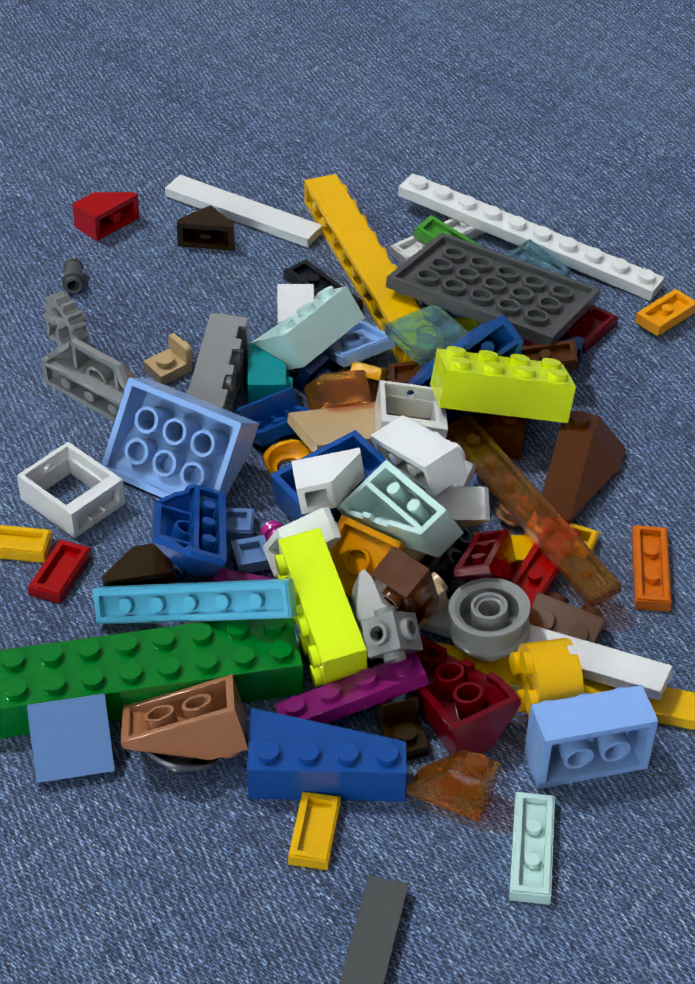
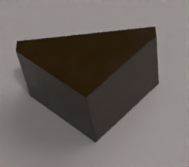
(206, 230)

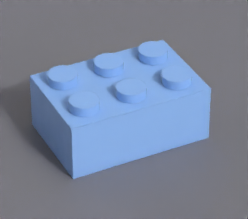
(590, 736)

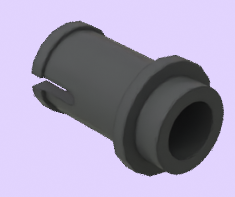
(73, 280)

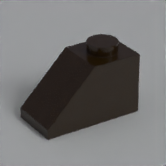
(141, 566)

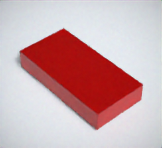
(60, 571)

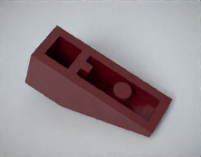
(488, 556)

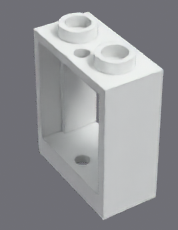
(393, 399)
(86, 510)

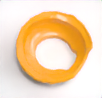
(284, 451)

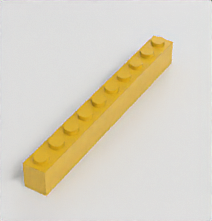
(357, 252)

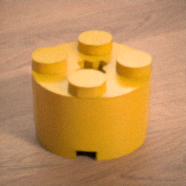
(546, 672)

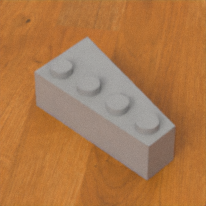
(221, 361)

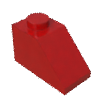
(105, 212)

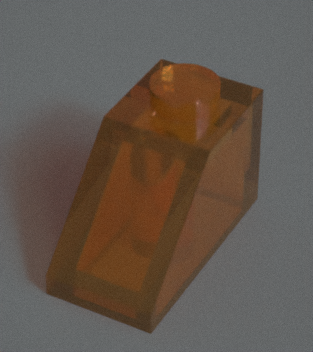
(457, 783)

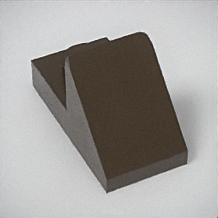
(400, 721)

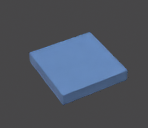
(70, 738)

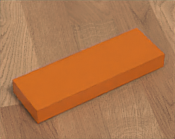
(650, 568)

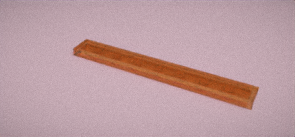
(534, 513)

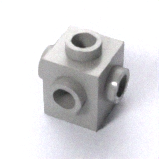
(391, 634)

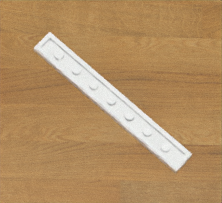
(597, 661)

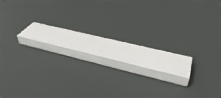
(244, 210)

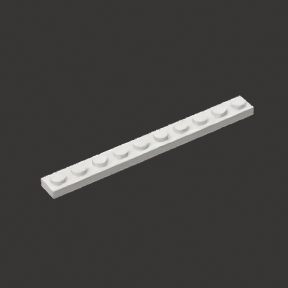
(518, 230)

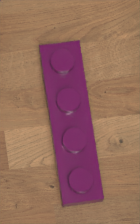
(357, 691)

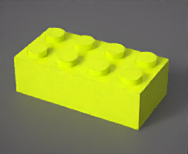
(502, 384)
(323, 611)

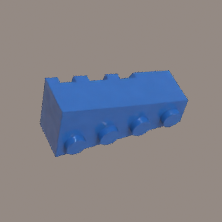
(314, 757)

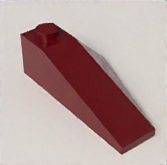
(463, 703)

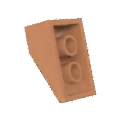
(189, 722)

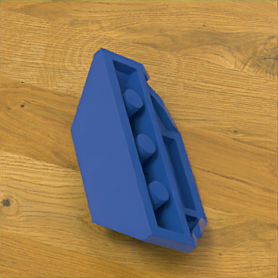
(495, 335)
(192, 529)

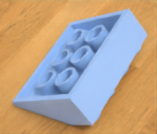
(175, 440)

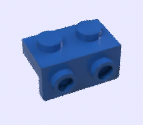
(272, 415)

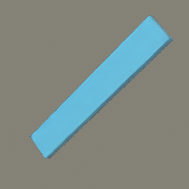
(195, 601)

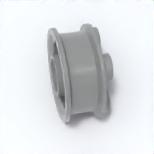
(489, 618)

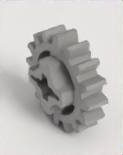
(64, 319)

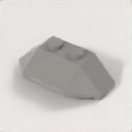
(87, 376)

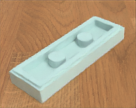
(532, 848)

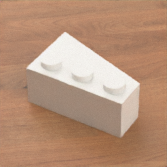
(421, 454)

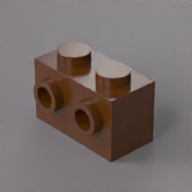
(405, 584)

